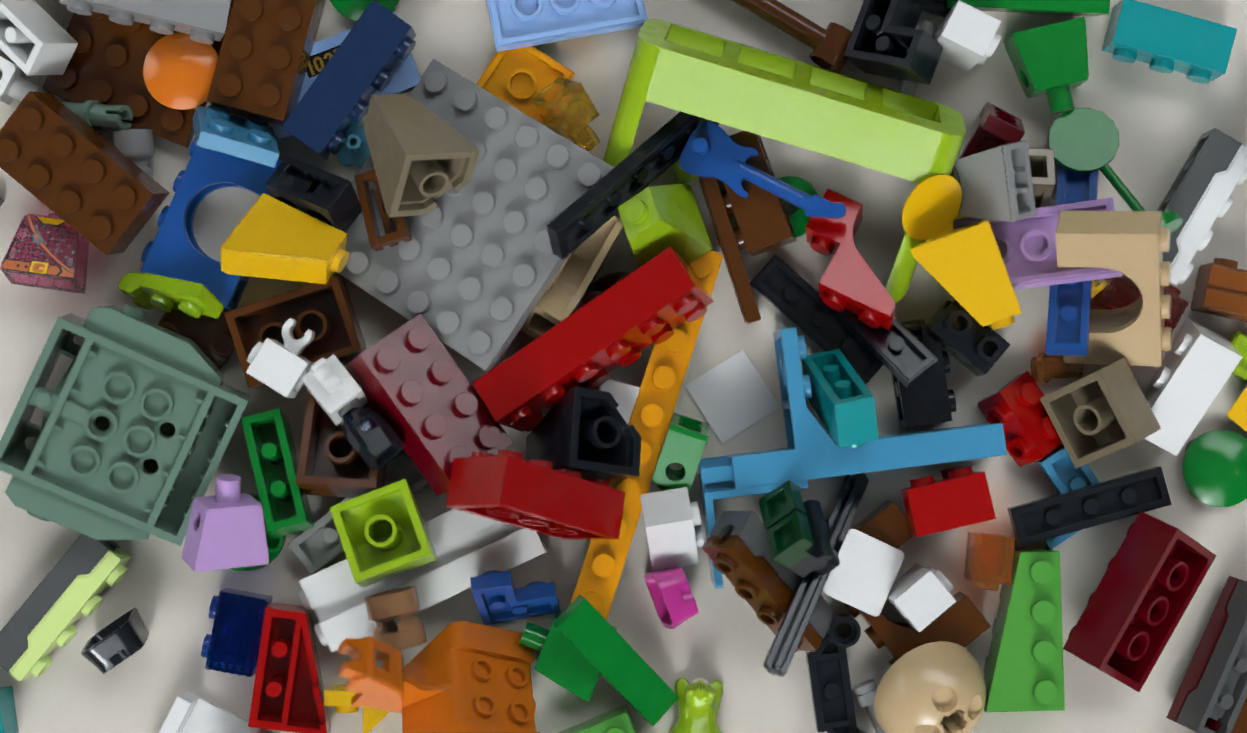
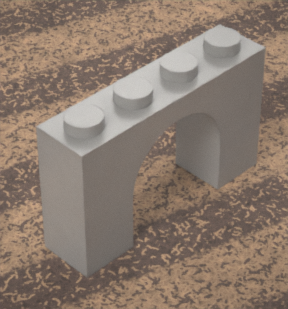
(200, 18)

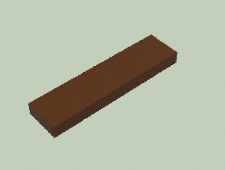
(730, 250)

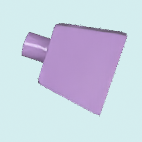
(225, 529)

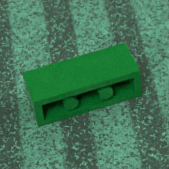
(275, 472)

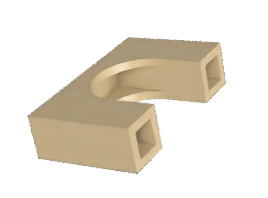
(1135, 247)

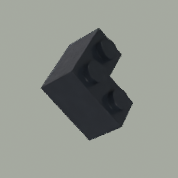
(888, 43)

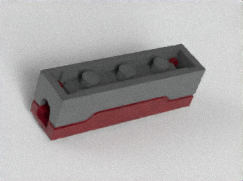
(1217, 674)

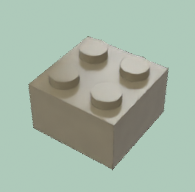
(1100, 413)

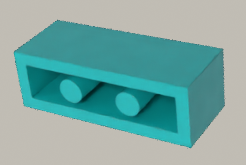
(1169, 41)
(841, 399)

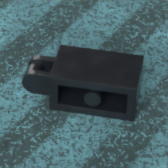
(928, 398)

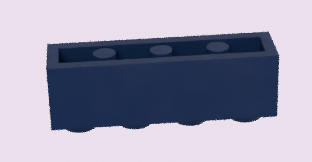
(349, 80)

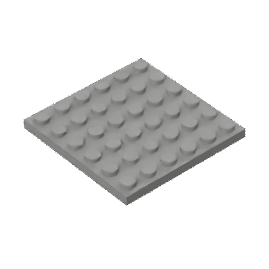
(484, 249)

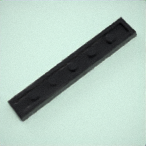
(621, 184)

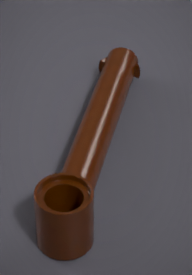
(826, 43)

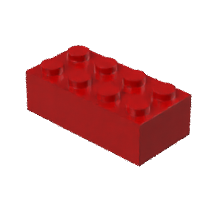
(535, 496)

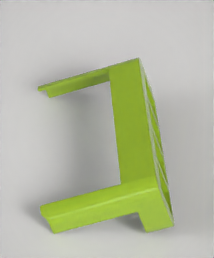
(789, 105)

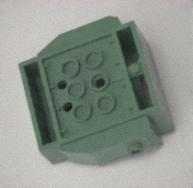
(138, 381)

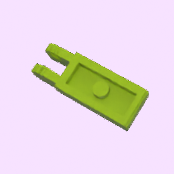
(170, 293)

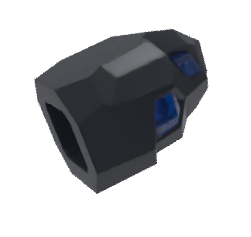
(371, 436)

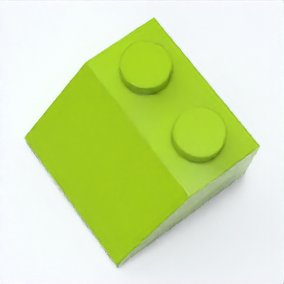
(383, 533)

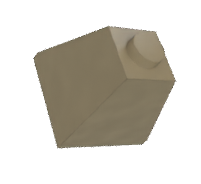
(415, 154)

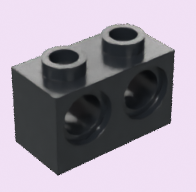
(315, 193)

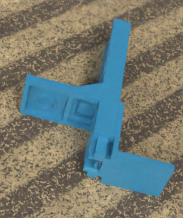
(815, 455)

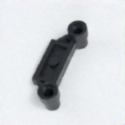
(831, 679)

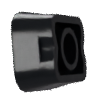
(116, 641)

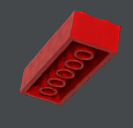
(594, 341)

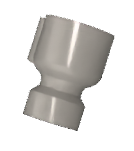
(135, 145)

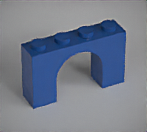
(175, 247)

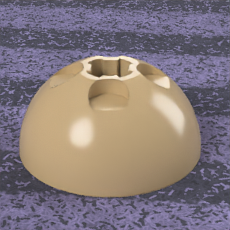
(931, 691)

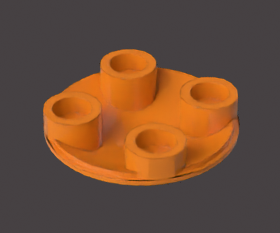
(180, 71)

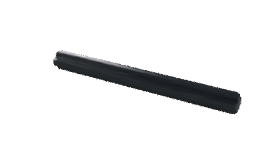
(811, 585)

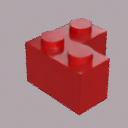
(947, 502)

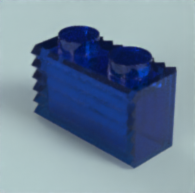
(235, 631)

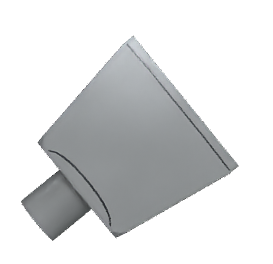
(997, 183)

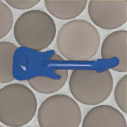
(714, 155)

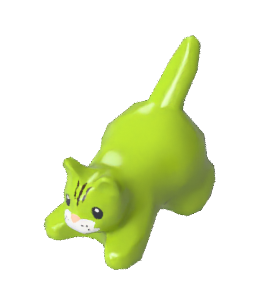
(697, 706)

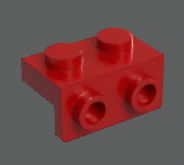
(1024, 419)

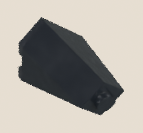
(586, 436)

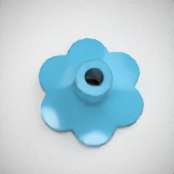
(356, 154)

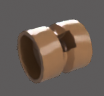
(399, 605)

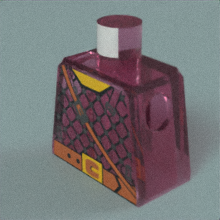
(47, 255)

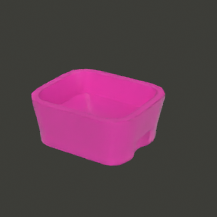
(671, 596)

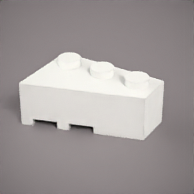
(1188, 382)

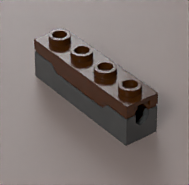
(743, 555)

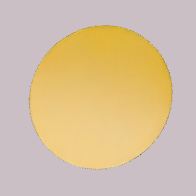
(931, 207)

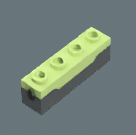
(58, 604)

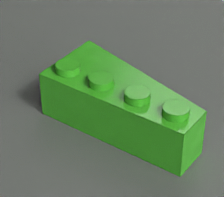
(1027, 639)

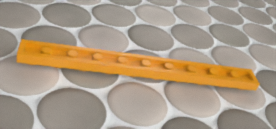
(651, 419)

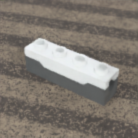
(1201, 196)

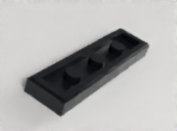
(812, 316)
(1089, 506)

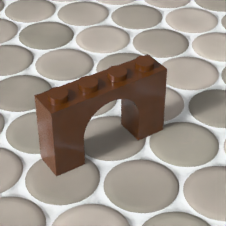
(957, 624)

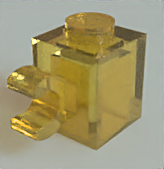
(568, 111)

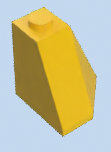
(284, 245)
(972, 272)

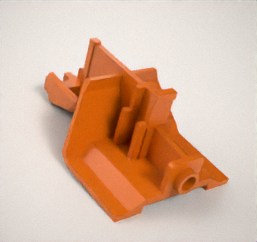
(459, 683)

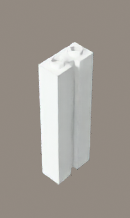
(464, 548)

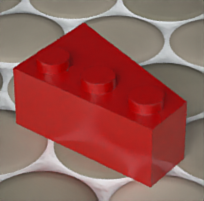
(288, 674)

